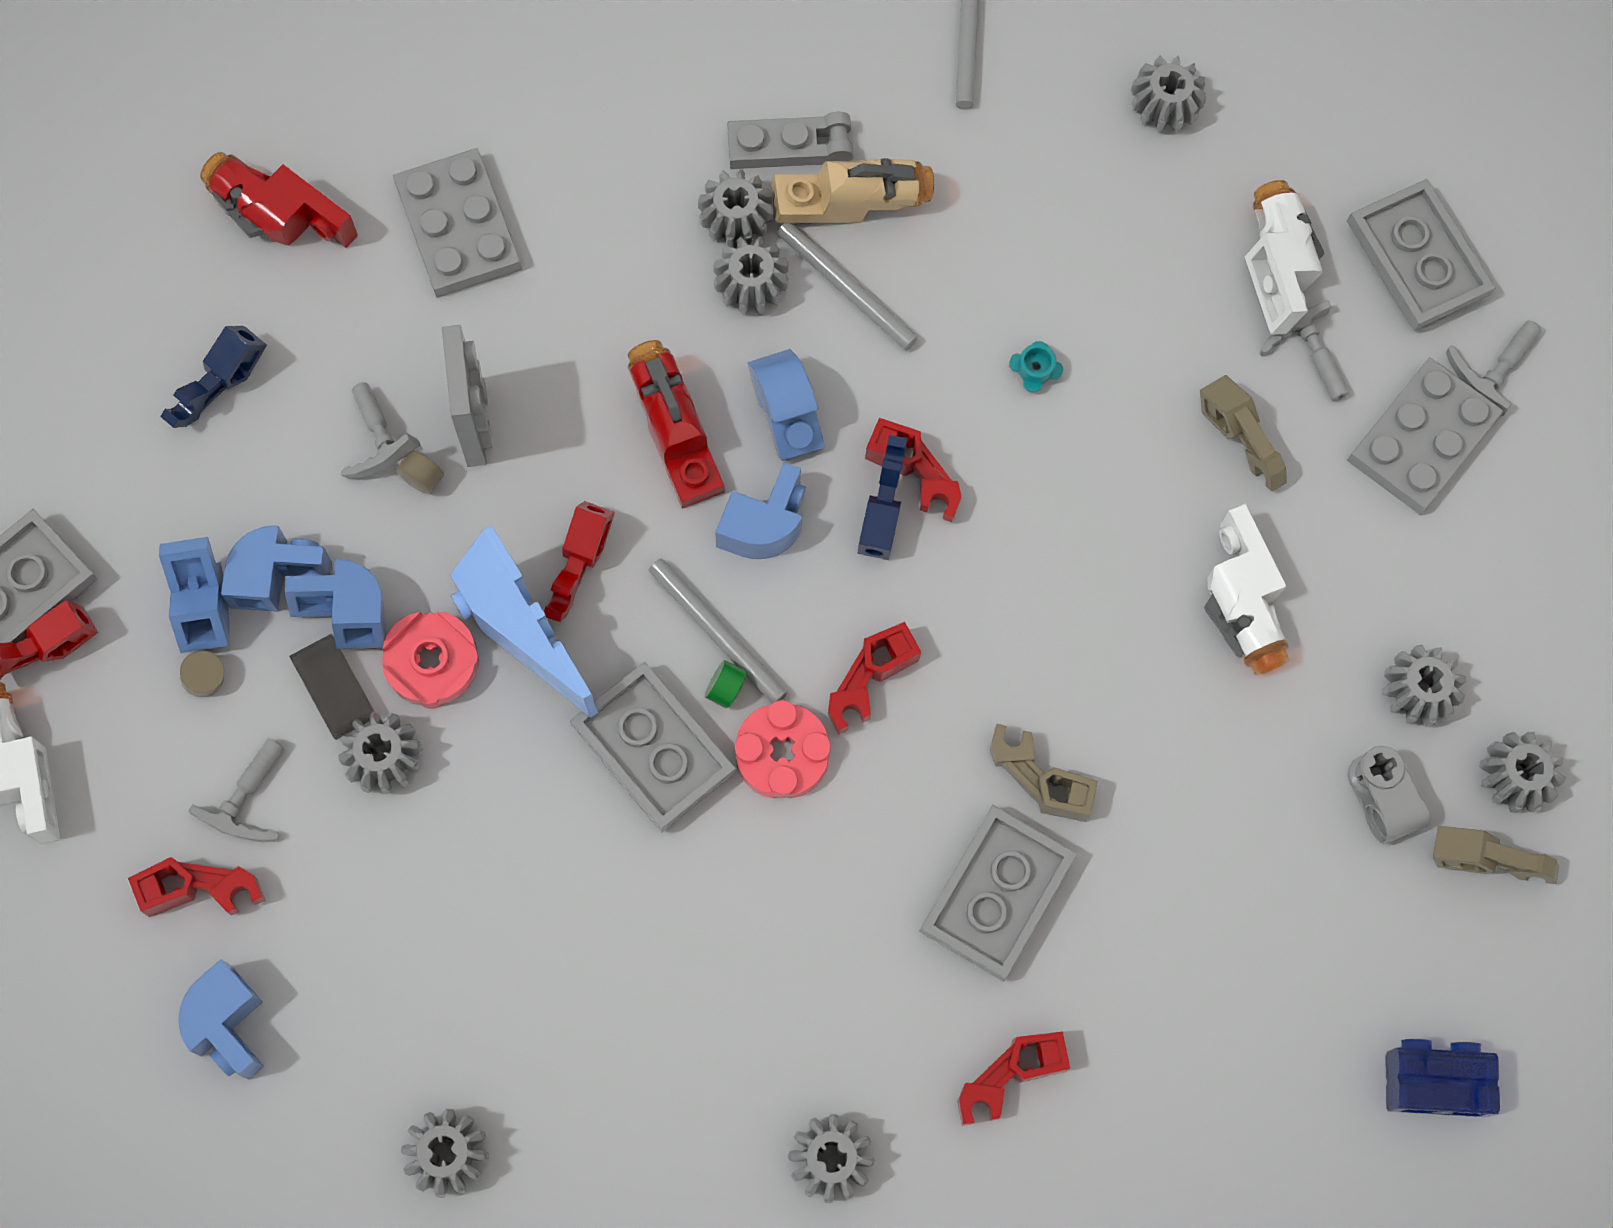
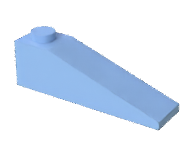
(500, 603)

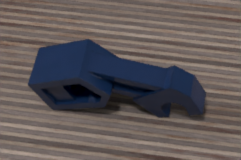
(226, 366)
(883, 510)

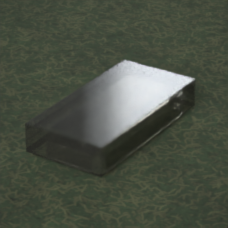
(332, 686)

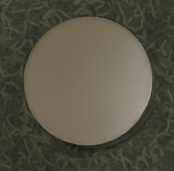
(419, 472)
(202, 673)

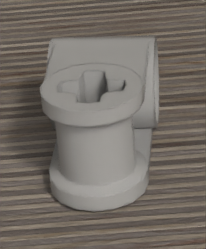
(1389, 799)

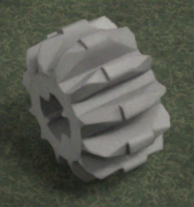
(1168, 93)
(735, 208)
(751, 260)
(1436, 700)
(1536, 763)
(363, 764)
(844, 1147)
(428, 1157)

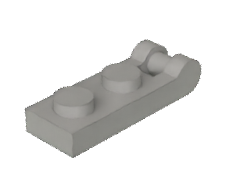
(789, 141)

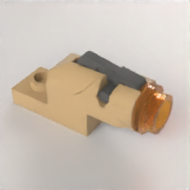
(849, 189)

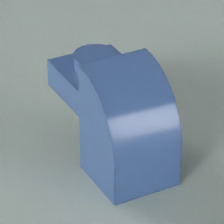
(788, 402)
(762, 528)
(261, 560)
(348, 596)
(196, 604)
(211, 1012)

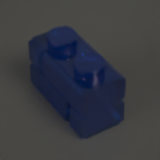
(1442, 1081)

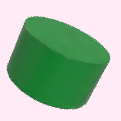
(725, 684)

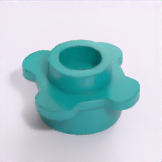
(1040, 354)

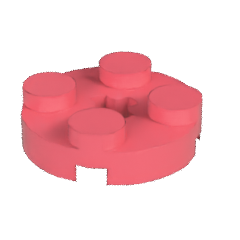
(431, 685)
(782, 778)

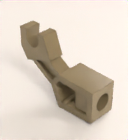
(1235, 414)
(1020, 765)
(1481, 853)

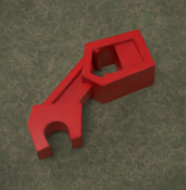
(934, 480)
(582, 549)
(49, 637)
(853, 690)
(219, 882)
(988, 1086)

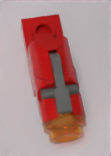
(274, 205)
(674, 423)

